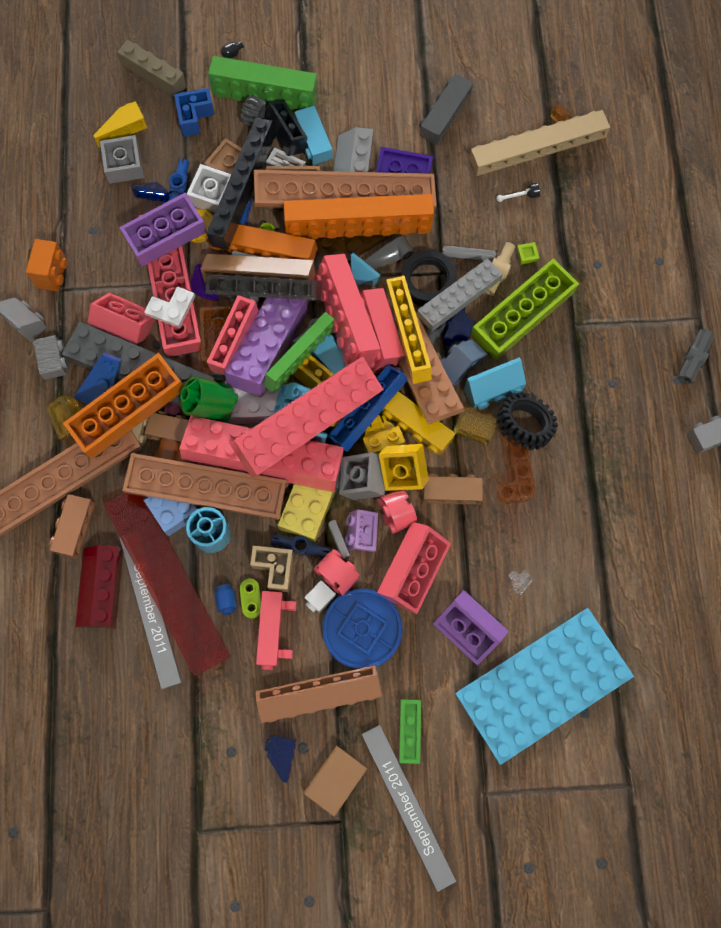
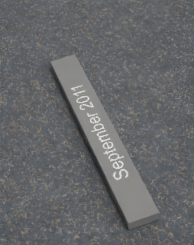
(155, 629)
(409, 808)

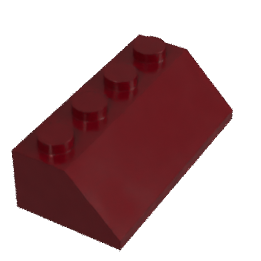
(99, 587)

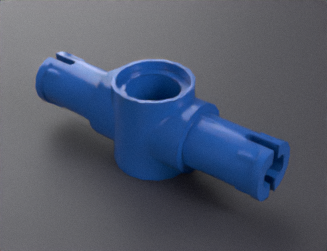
(179, 177)

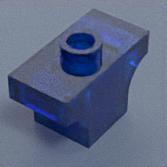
(458, 328)

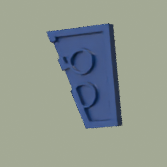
(100, 379)

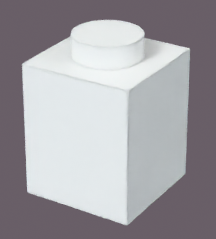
(319, 597)

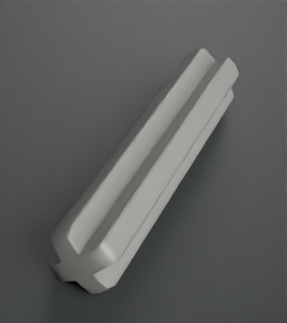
(468, 253)

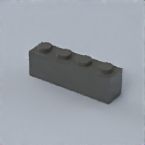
(445, 109)

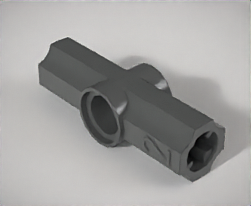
(696, 356)

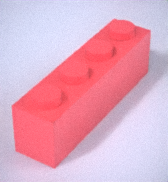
(232, 334)

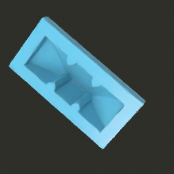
(363, 273)

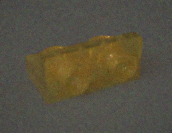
(60, 411)

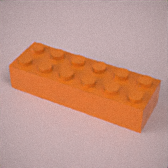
(124, 406)

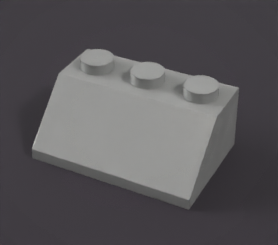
(354, 150)

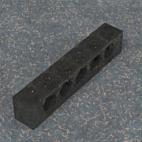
(263, 287)

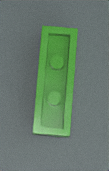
(410, 731)

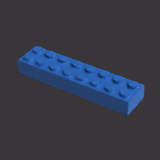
(358, 420)

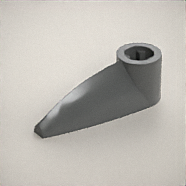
(390, 253)

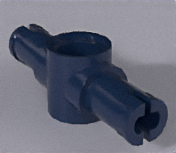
(290, 543)

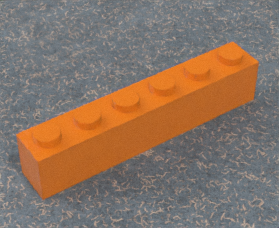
(271, 244)

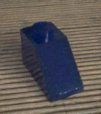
(281, 755)

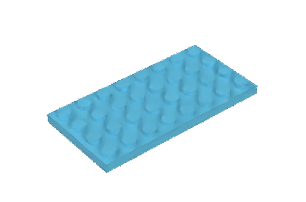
(543, 686)

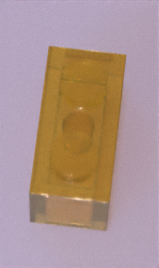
(475, 425)

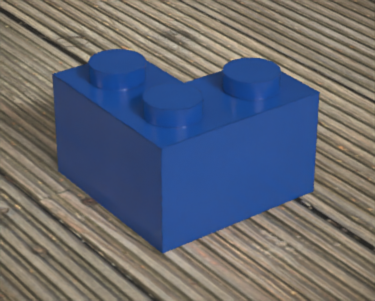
(192, 106)

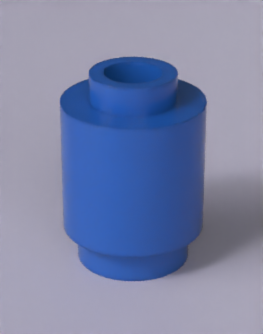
(225, 599)

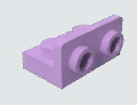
(362, 530)

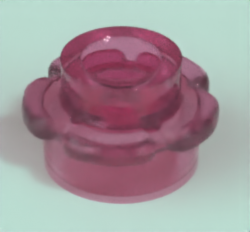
(172, 409)

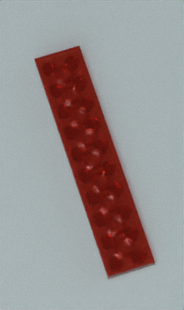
(167, 583)

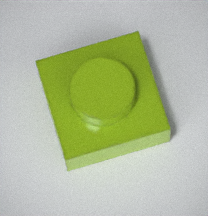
(527, 253)

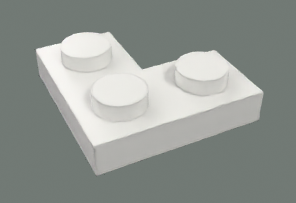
(173, 311)

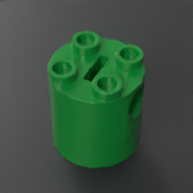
(208, 399)

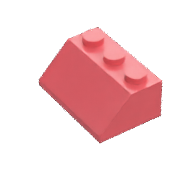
(120, 318)

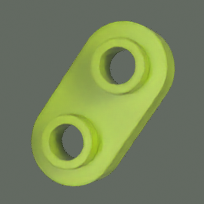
(250, 598)

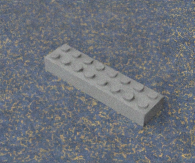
(459, 294)

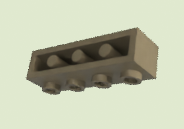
(151, 68)

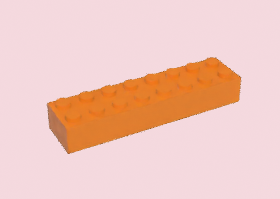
(359, 216)

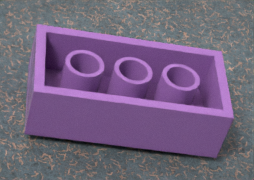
(163, 229)

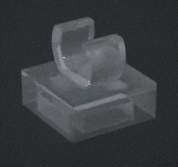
(521, 581)

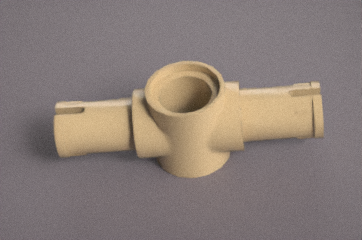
(503, 264)

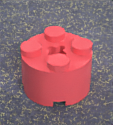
(397, 510)
(337, 573)

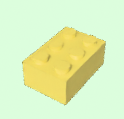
(305, 511)

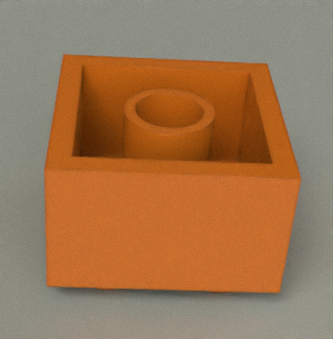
(46, 265)

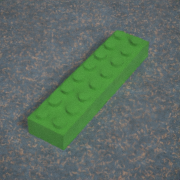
(298, 353)

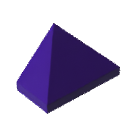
(199, 286)

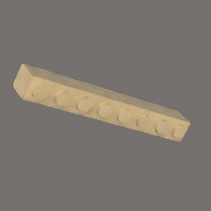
(539, 142)

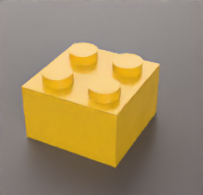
(403, 467)

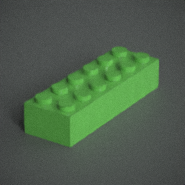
(241, 79)

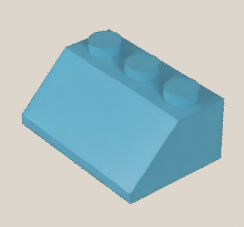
(495, 384)

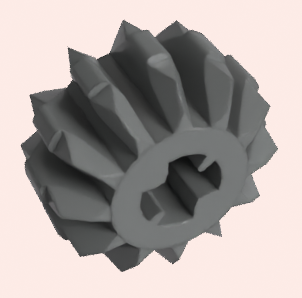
(253, 108)

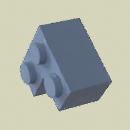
(462, 359)

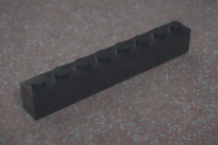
(241, 184)

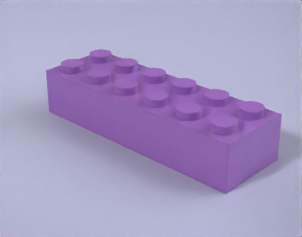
(265, 343)

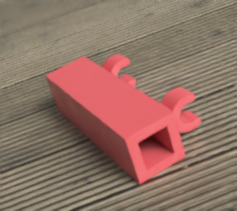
(270, 630)

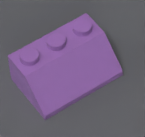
(470, 627)

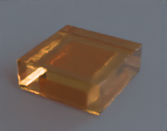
(560, 113)

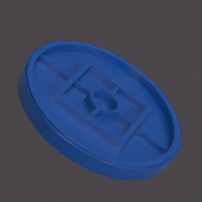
(362, 629)

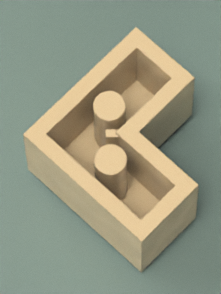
(276, 561)

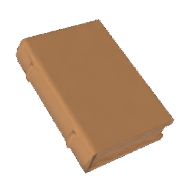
(335, 780)

